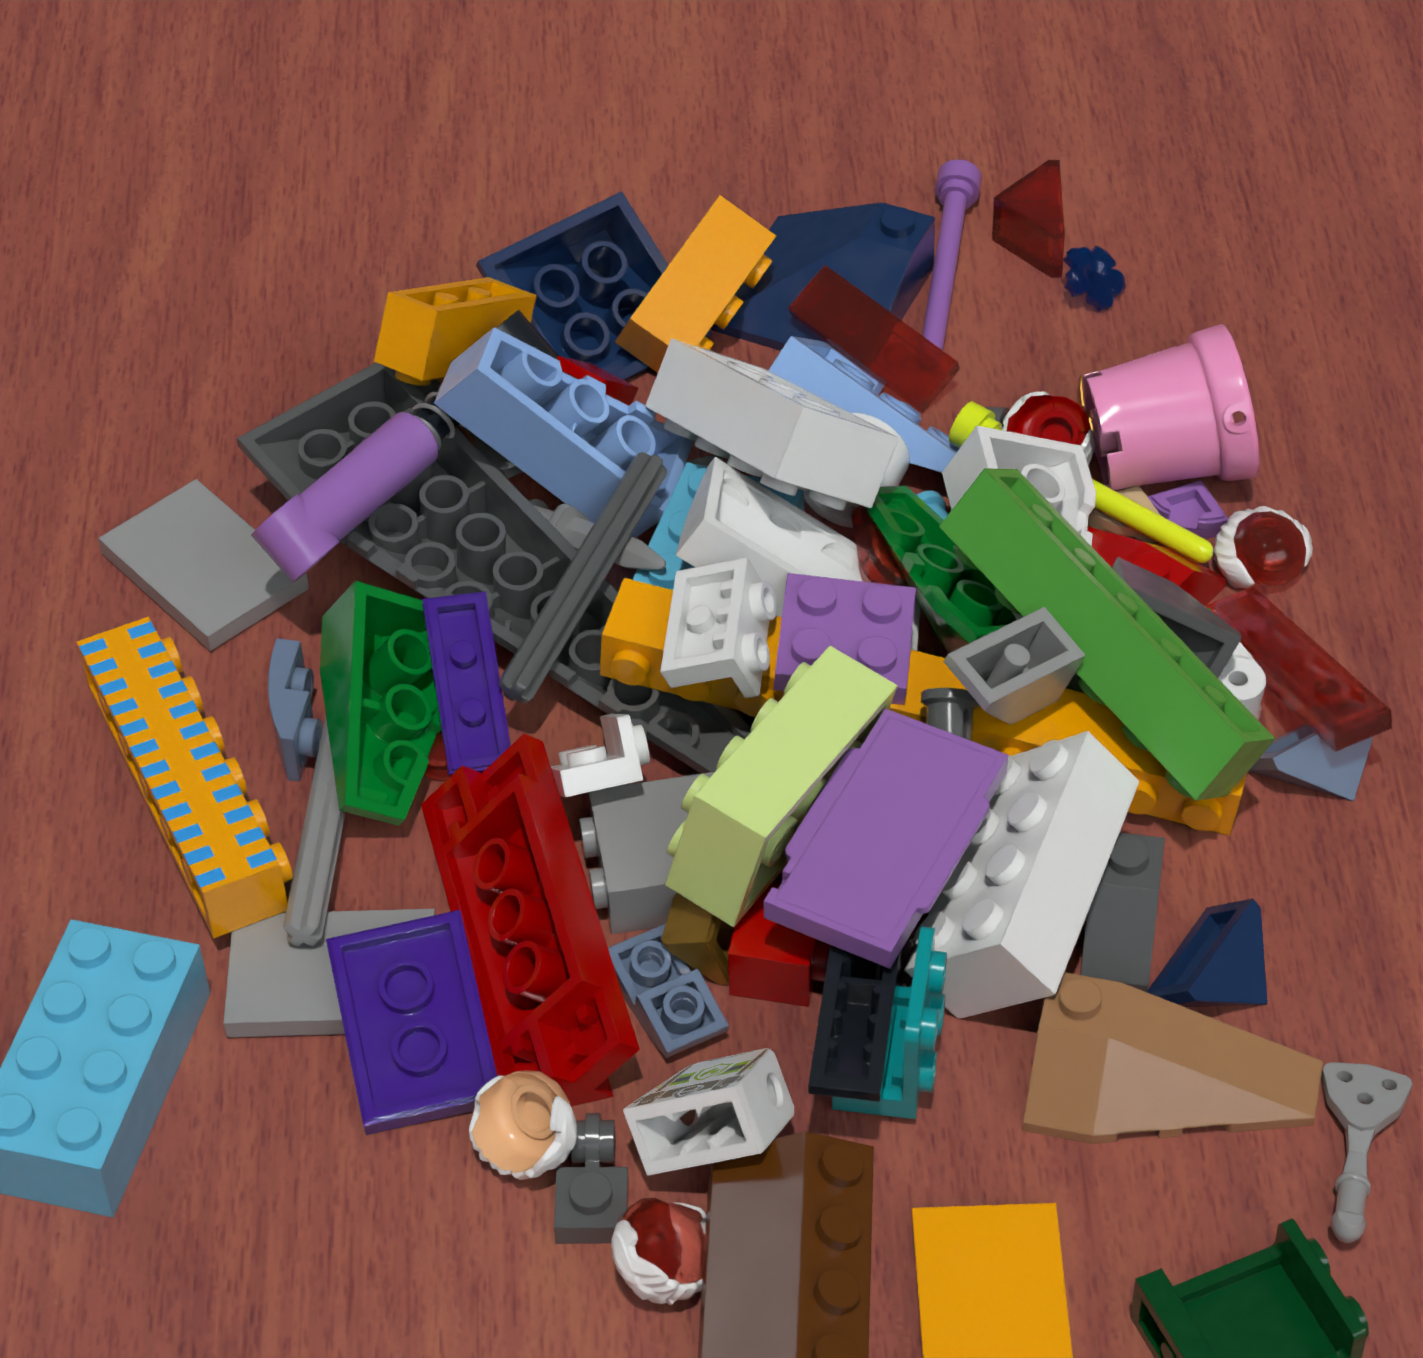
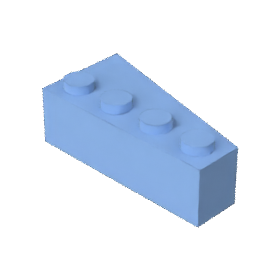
(557, 425)

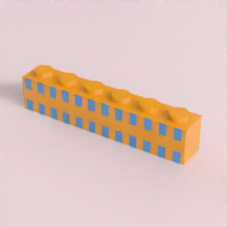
(184, 778)

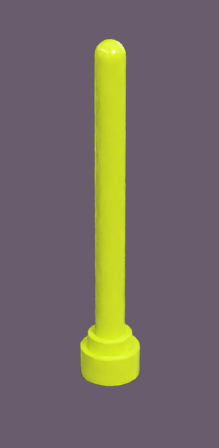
(1106, 500)

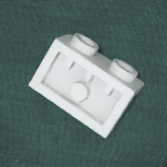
(719, 626)
(593, 769)

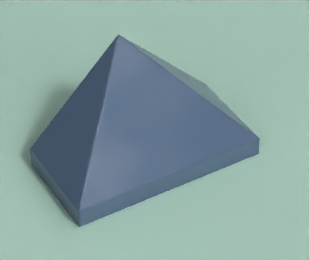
(1311, 763)

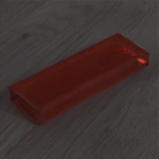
(874, 338)

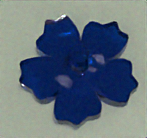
(1093, 274)

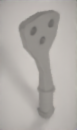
(1361, 1123)

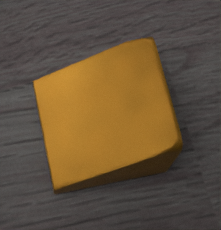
(698, 939)

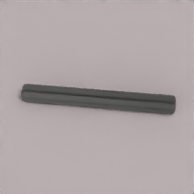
(582, 578)

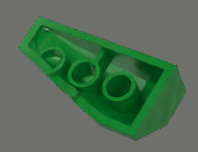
(951, 594)
(377, 700)

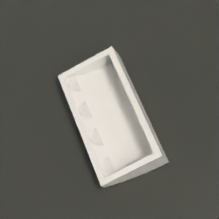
(743, 519)

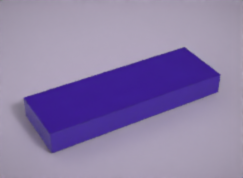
(466, 680)

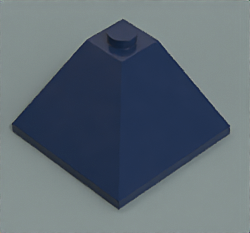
(872, 246)
(586, 281)

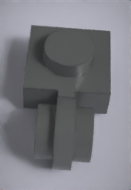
(590, 1196)

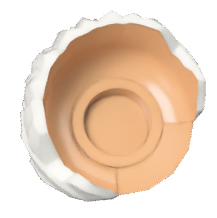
(523, 1124)

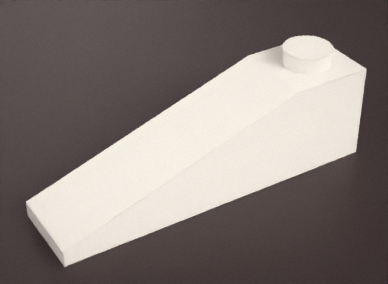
(1051, 466)

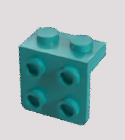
(913, 1038)

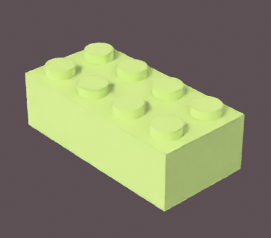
(769, 782)

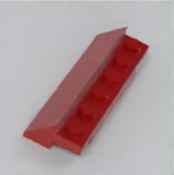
(530, 923)

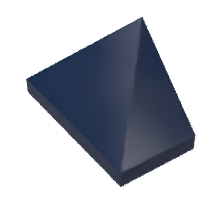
(1218, 960)

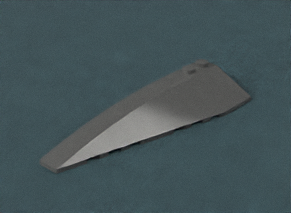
(471, 533)

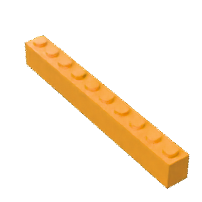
(634, 653)

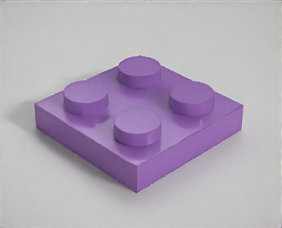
(852, 616)

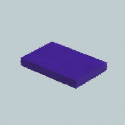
(412, 1020)

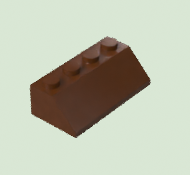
(789, 1251)

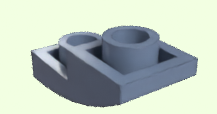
(291, 708)
(665, 994)

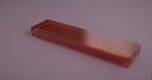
(1303, 672)

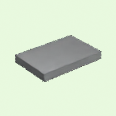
(200, 564)
(287, 986)

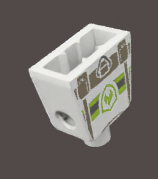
(737, 1105)

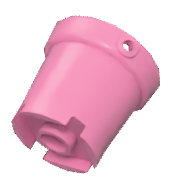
(1173, 415)

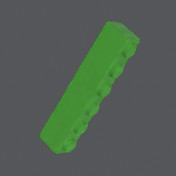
(1131, 657)

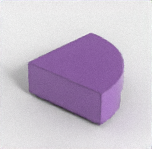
(1191, 508)

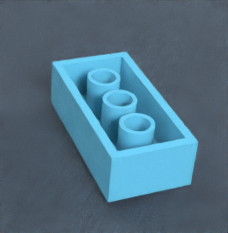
(95, 1064)

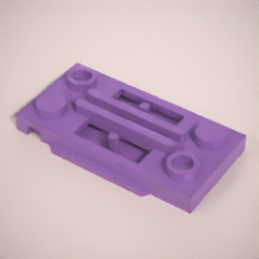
(885, 837)

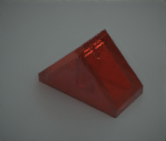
(1031, 219)

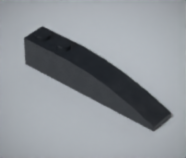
(854, 1026)

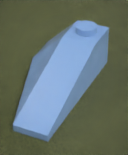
(844, 383)

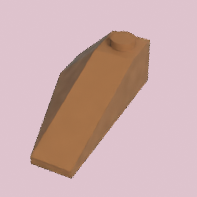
(1139, 1063)

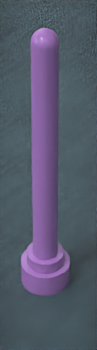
(957, 189)

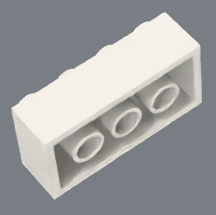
(770, 427)
(1029, 875)

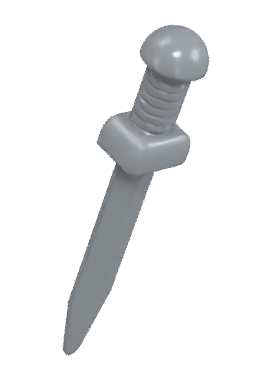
(576, 526)

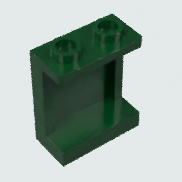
(1253, 1308)

